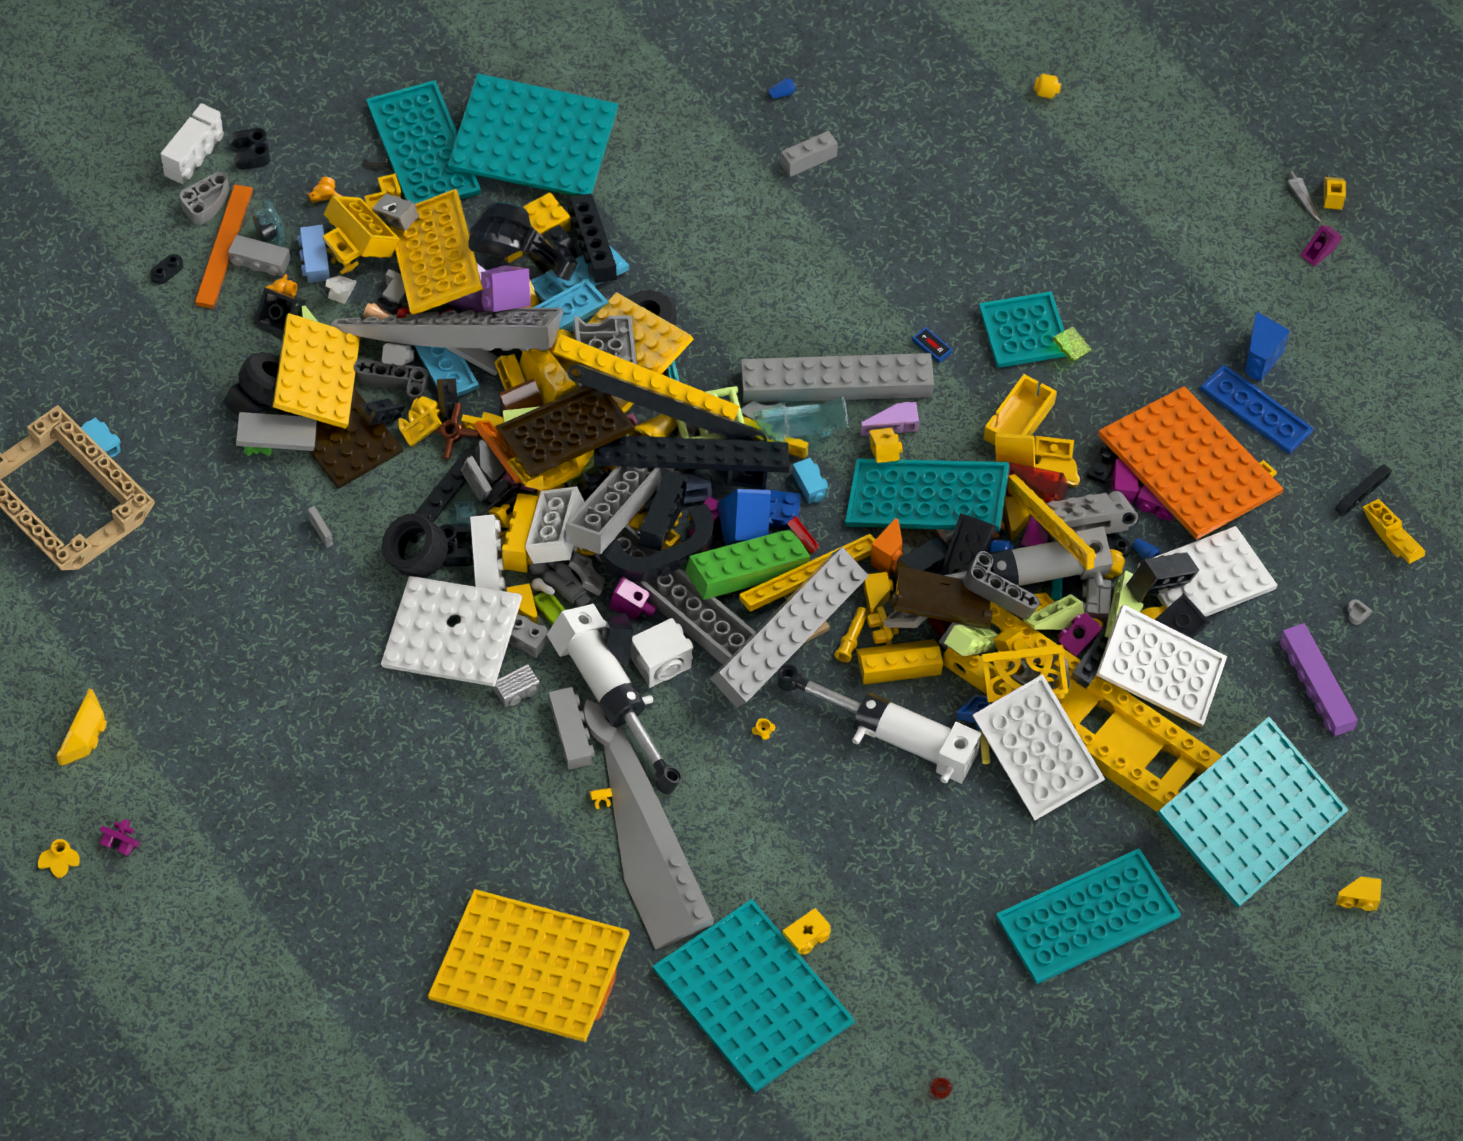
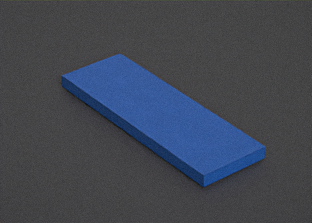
(1256, 409)

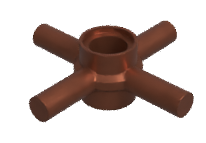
(457, 435)

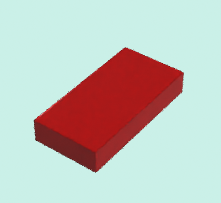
(803, 534)

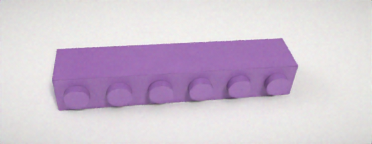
(1318, 680)

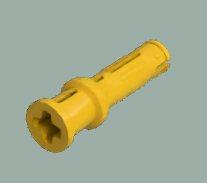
(849, 641)

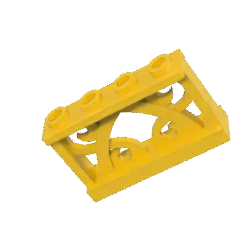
(1000, 661)

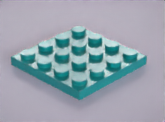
(1022, 328)

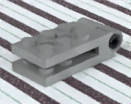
(1096, 511)

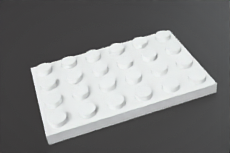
(1226, 573)
(1161, 665)
(1038, 747)

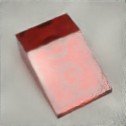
(1045, 483)

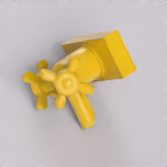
(341, 249)

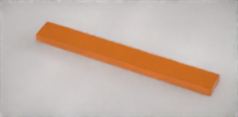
(219, 257)

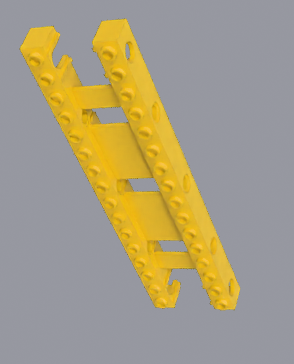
(1126, 739)

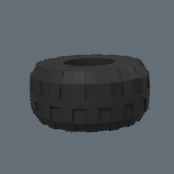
(656, 303)
(259, 377)

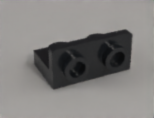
(380, 411)

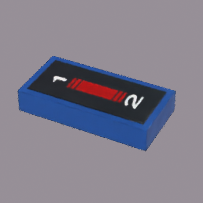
(932, 344)

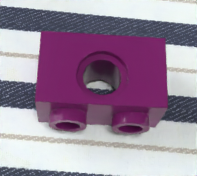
(1084, 623)

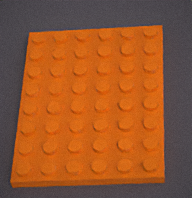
(1190, 462)

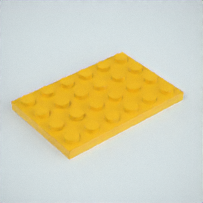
(316, 371)

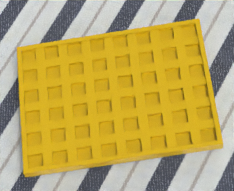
(529, 965)

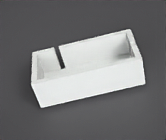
(192, 144)

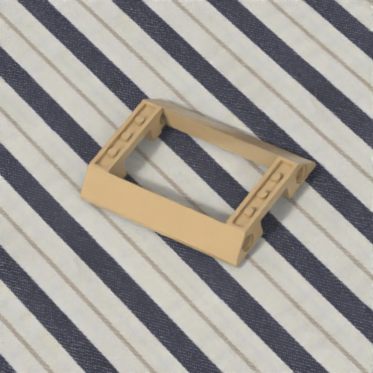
(126, 517)

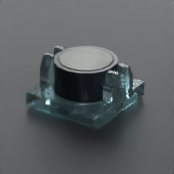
(269, 224)

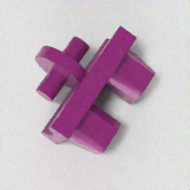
(109, 836)

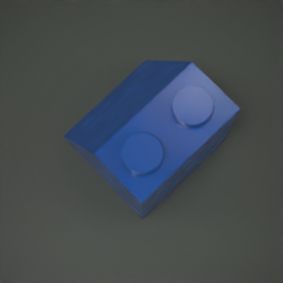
(1265, 346)
(744, 515)

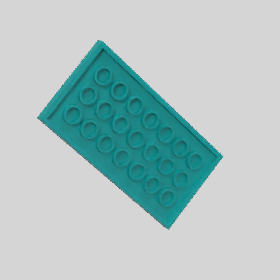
(420, 142)
(926, 493)
(1087, 916)

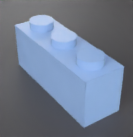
(314, 253)

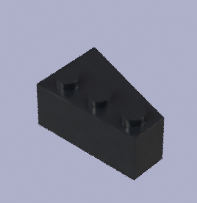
(925, 558)
(1162, 573)

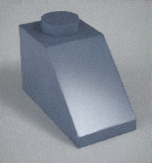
(697, 489)

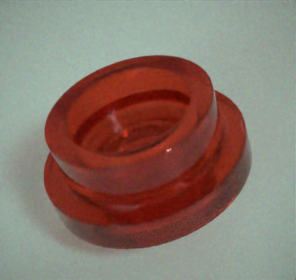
(944, 1083)

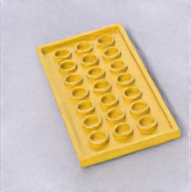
(436, 254)

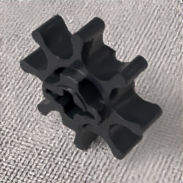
(591, 482)

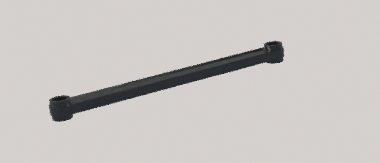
(664, 404)

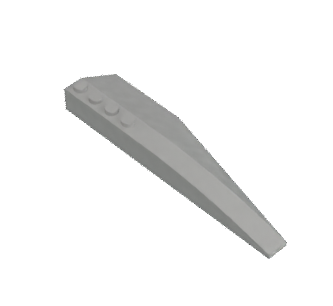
(470, 329)
(651, 855)

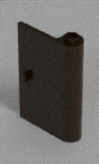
(940, 598)

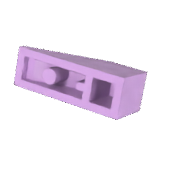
(899, 417)

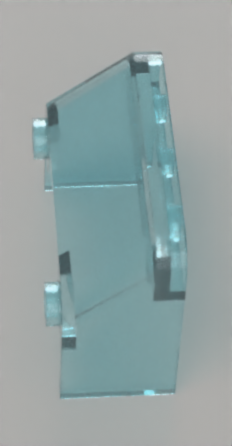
(803, 420)

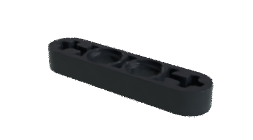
(1363, 490)

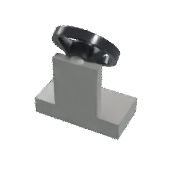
(393, 293)

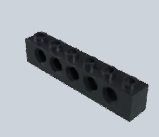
(592, 238)

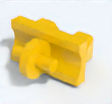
(885, 634)

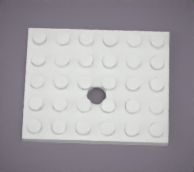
(466, 652)

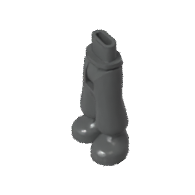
(563, 581)

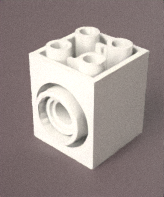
(661, 652)

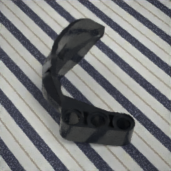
(507, 229)

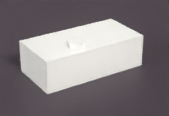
(548, 528)

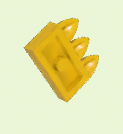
(420, 425)

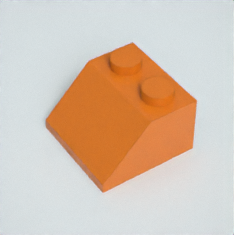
(887, 549)

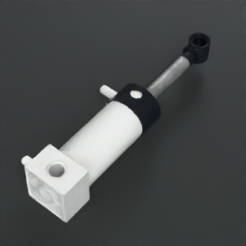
(579, 634)
(880, 718)

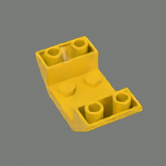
(553, 476)

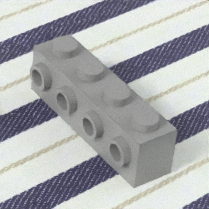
(528, 636)

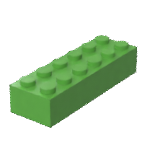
(745, 563)

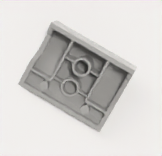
(611, 336)

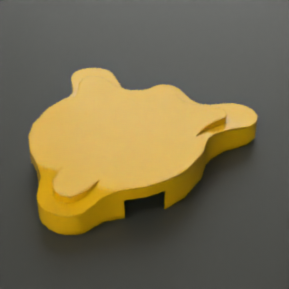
(1062, 465)

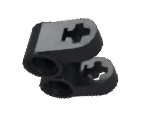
(259, 151)
(457, 533)

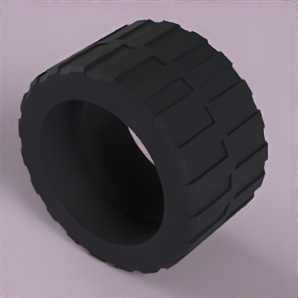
(398, 536)

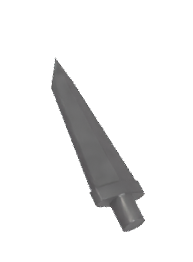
(1298, 187)

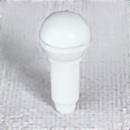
(539, 585)

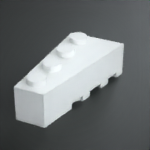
(487, 552)

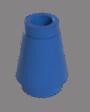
(781, 89)
(1145, 549)

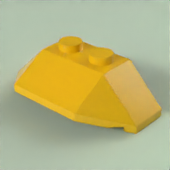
(83, 731)

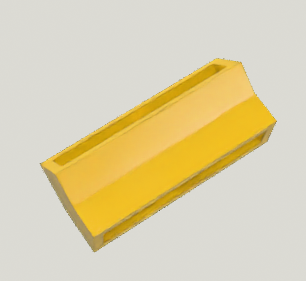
(509, 371)

